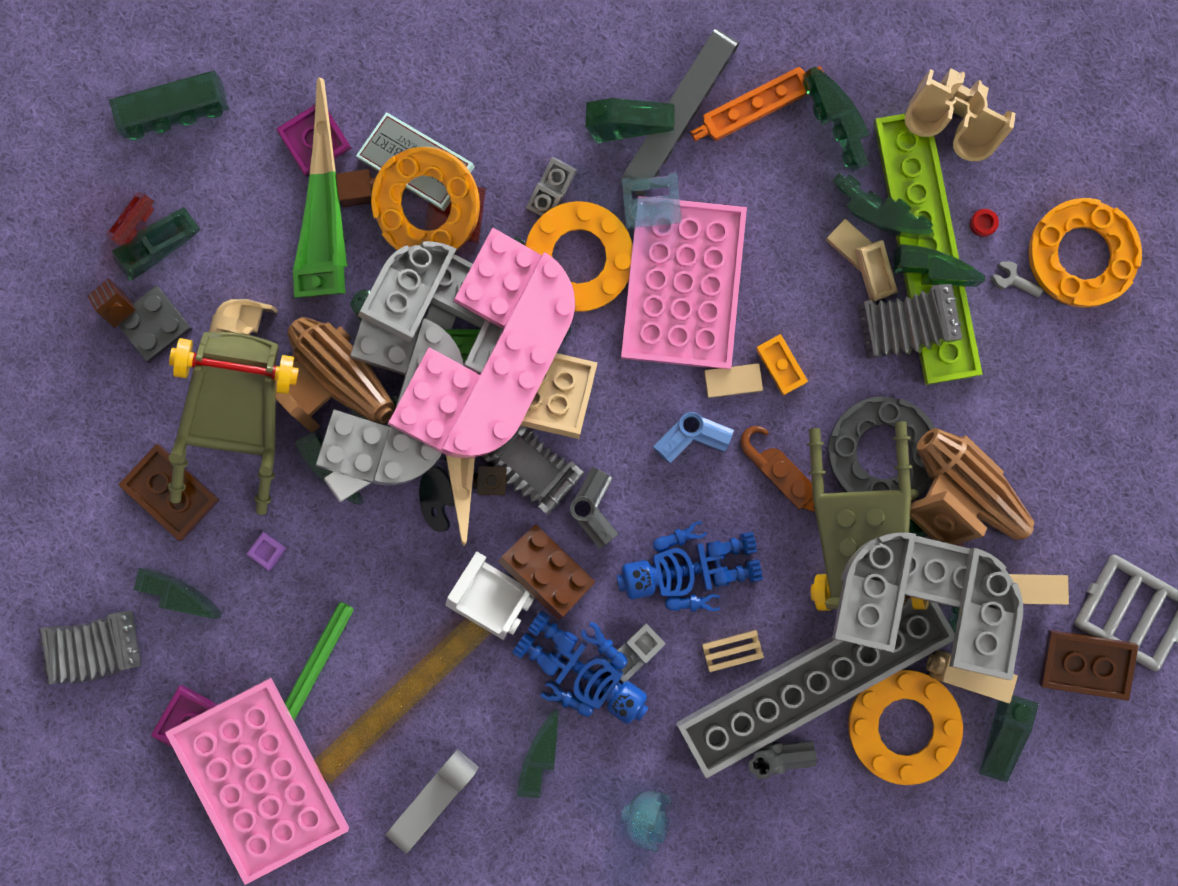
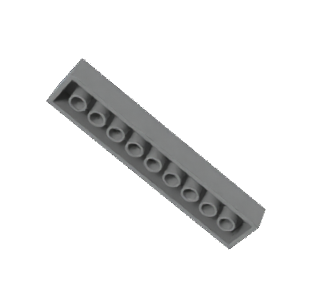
(805, 689)

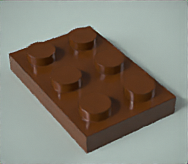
(149, 488)
(546, 572)
(1088, 665)

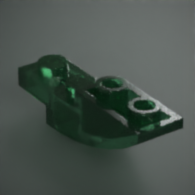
(835, 106)
(889, 217)

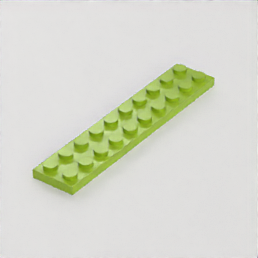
(915, 176)

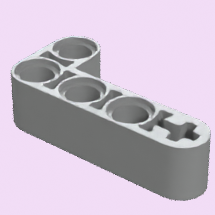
(432, 801)

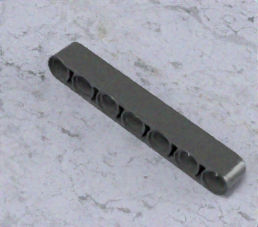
(687, 102)

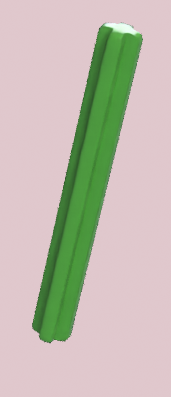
(318, 658)

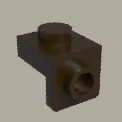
(490, 481)

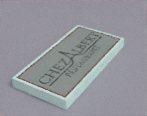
(395, 136)

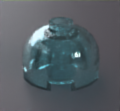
(647, 819)

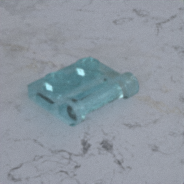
(651, 210)

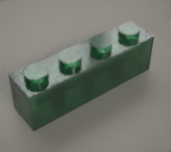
(169, 105)

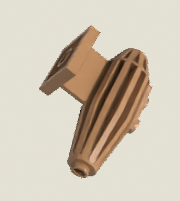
(329, 372)
(964, 489)

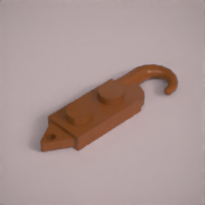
(779, 471)

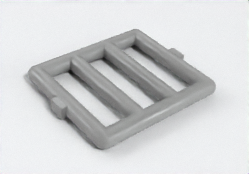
(1137, 575)

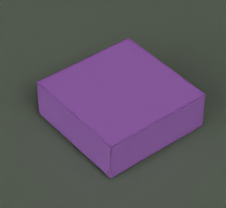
(266, 551)

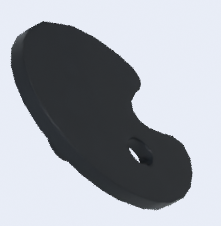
(436, 492)

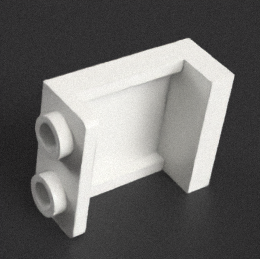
(489, 598)

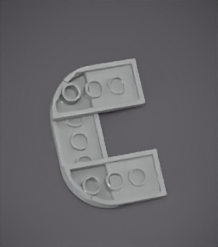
(412, 281)
(372, 449)
(937, 572)

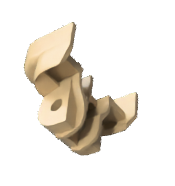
(935, 103)
(239, 316)

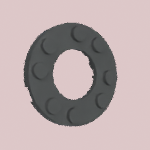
(853, 424)

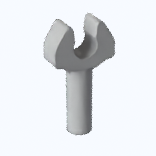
(1015, 280)

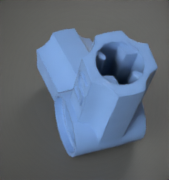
(678, 439)

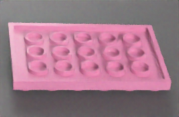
(686, 288)
(257, 781)

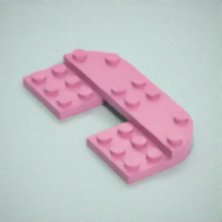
(479, 413)

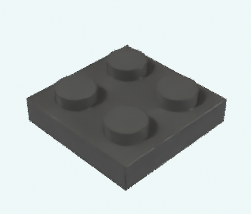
(154, 324)

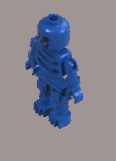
(641, 579)
(623, 699)

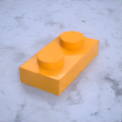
(781, 365)

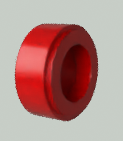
(984, 222)

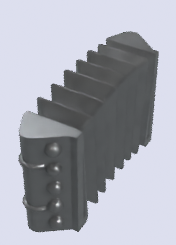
(910, 324)
(535, 469)
(90, 649)

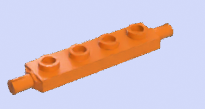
(752, 106)

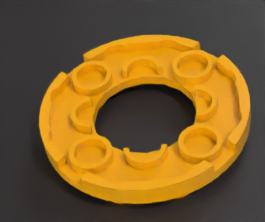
(430, 162)
(603, 225)
(1117, 232)
(945, 737)

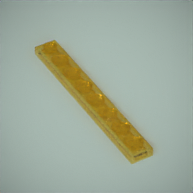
(400, 699)

